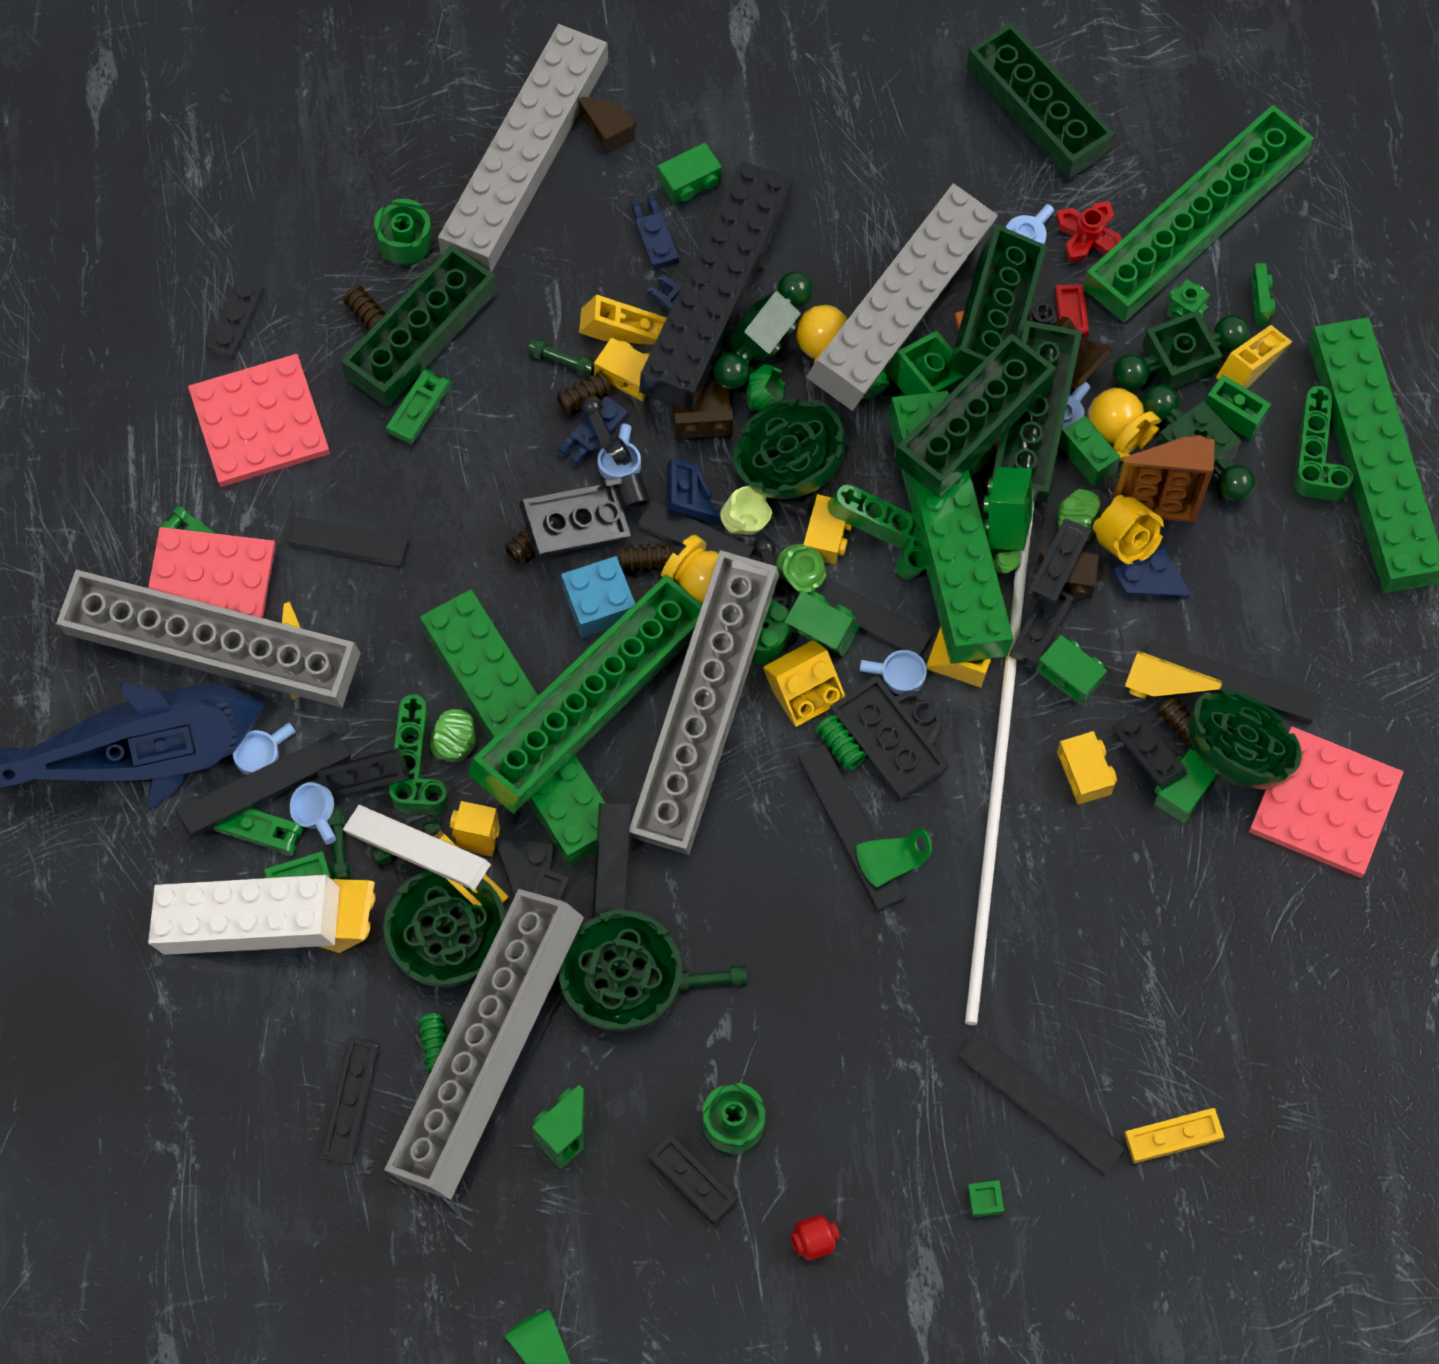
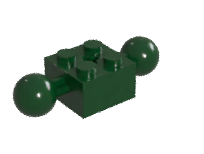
(762, 330)
(1181, 351)
(1234, 481)

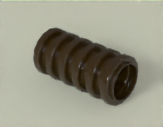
(363, 306)
(594, 386)
(521, 545)
(644, 557)
(1177, 719)

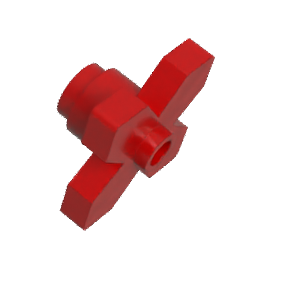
(1088, 230)

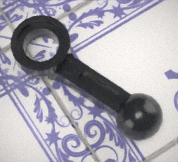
(592, 409)
(765, 549)

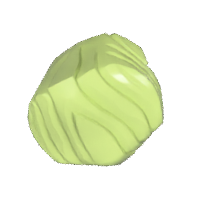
(745, 512)

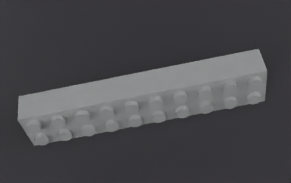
(524, 146)
(901, 297)
(209, 638)
(704, 702)
(484, 1044)

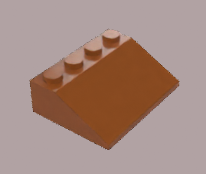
(1170, 477)

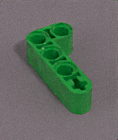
(1317, 442)
(881, 525)
(414, 754)

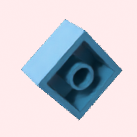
(597, 595)

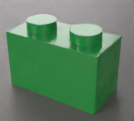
(689, 173)
(1238, 407)
(1089, 450)
(1071, 669)
(1186, 793)

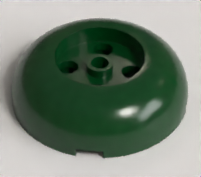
(800, 465)
(1243, 740)
(436, 897)
(630, 938)

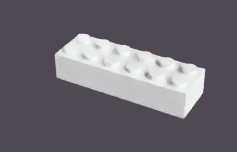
(244, 915)

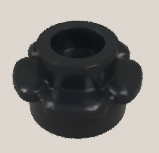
(1043, 309)

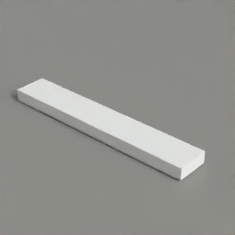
(417, 847)

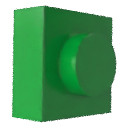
(985, 1199)

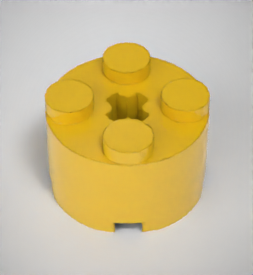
(1129, 529)

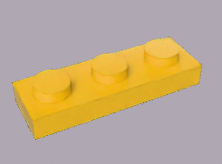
(1174, 1135)

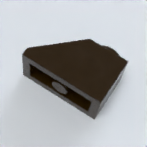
(607, 123)
(1083, 576)

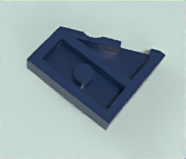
(688, 492)
(1151, 578)

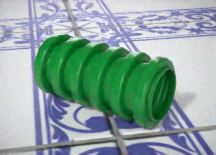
(840, 742)
(433, 1037)

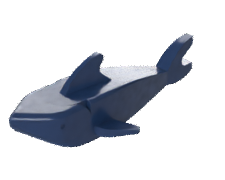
(142, 739)

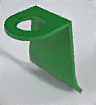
(892, 857)
(538, 1340)

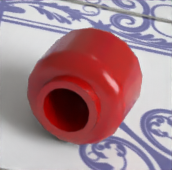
(814, 1237)

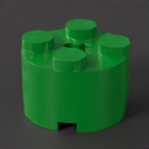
(403, 232)
(773, 636)
(728, 1101)

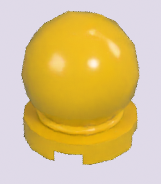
(818, 328)
(1122, 420)
(692, 567)

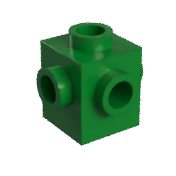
(1187, 299)

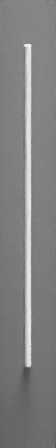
(996, 792)

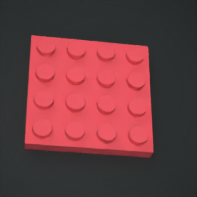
(258, 420)
(214, 569)
(1329, 805)

